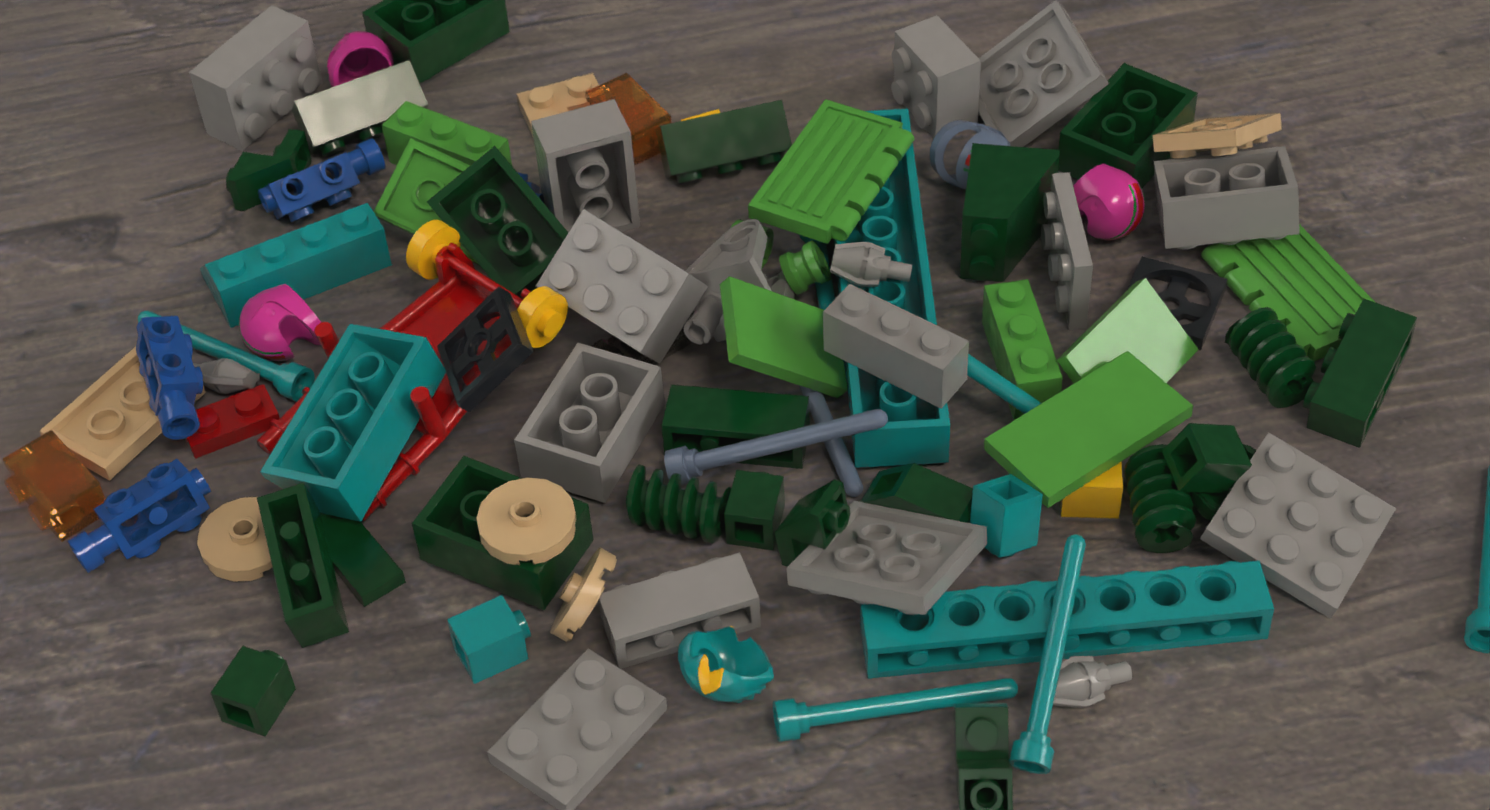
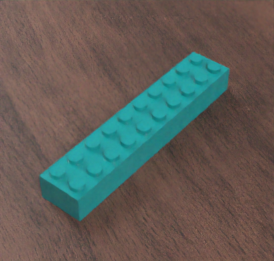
(894, 220)

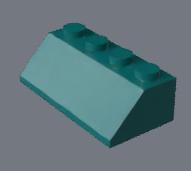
(305, 259)
(355, 419)

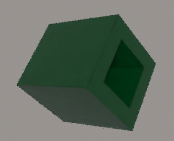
(1206, 458)
(754, 509)
(253, 690)

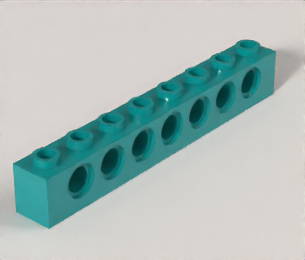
(1108, 618)

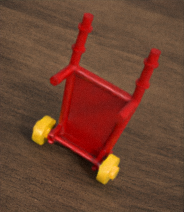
(434, 315)

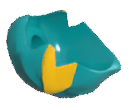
(723, 666)

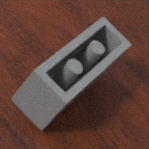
(895, 345)
(657, 613)

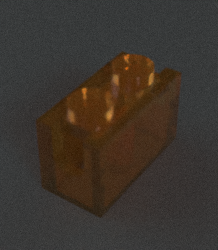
(639, 111)
(54, 486)

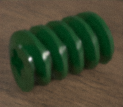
(1271, 357)
(676, 507)
(1158, 508)

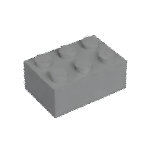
(256, 77)
(587, 165)
(1226, 198)
(622, 286)
(590, 421)

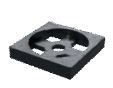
(1180, 280)
(461, 346)

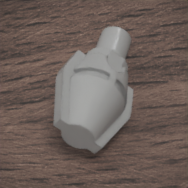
(867, 264)
(227, 376)
(1085, 681)

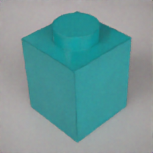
(1009, 512)
(489, 638)

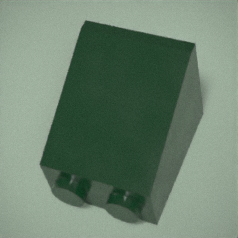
(1003, 207)

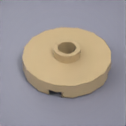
(526, 521)
(235, 541)
(582, 594)

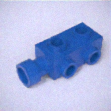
(314, 185)
(169, 374)
(143, 514)

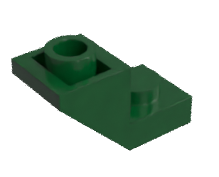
(258, 170)
(921, 492)
(813, 521)
(983, 757)

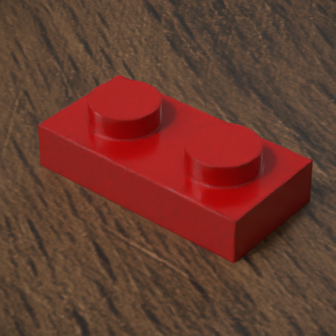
(232, 420)

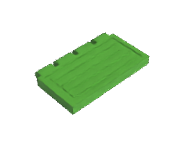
(831, 173)
(1295, 281)

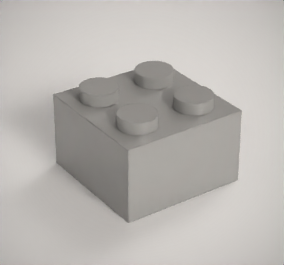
(935, 75)

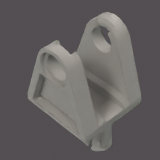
(737, 255)

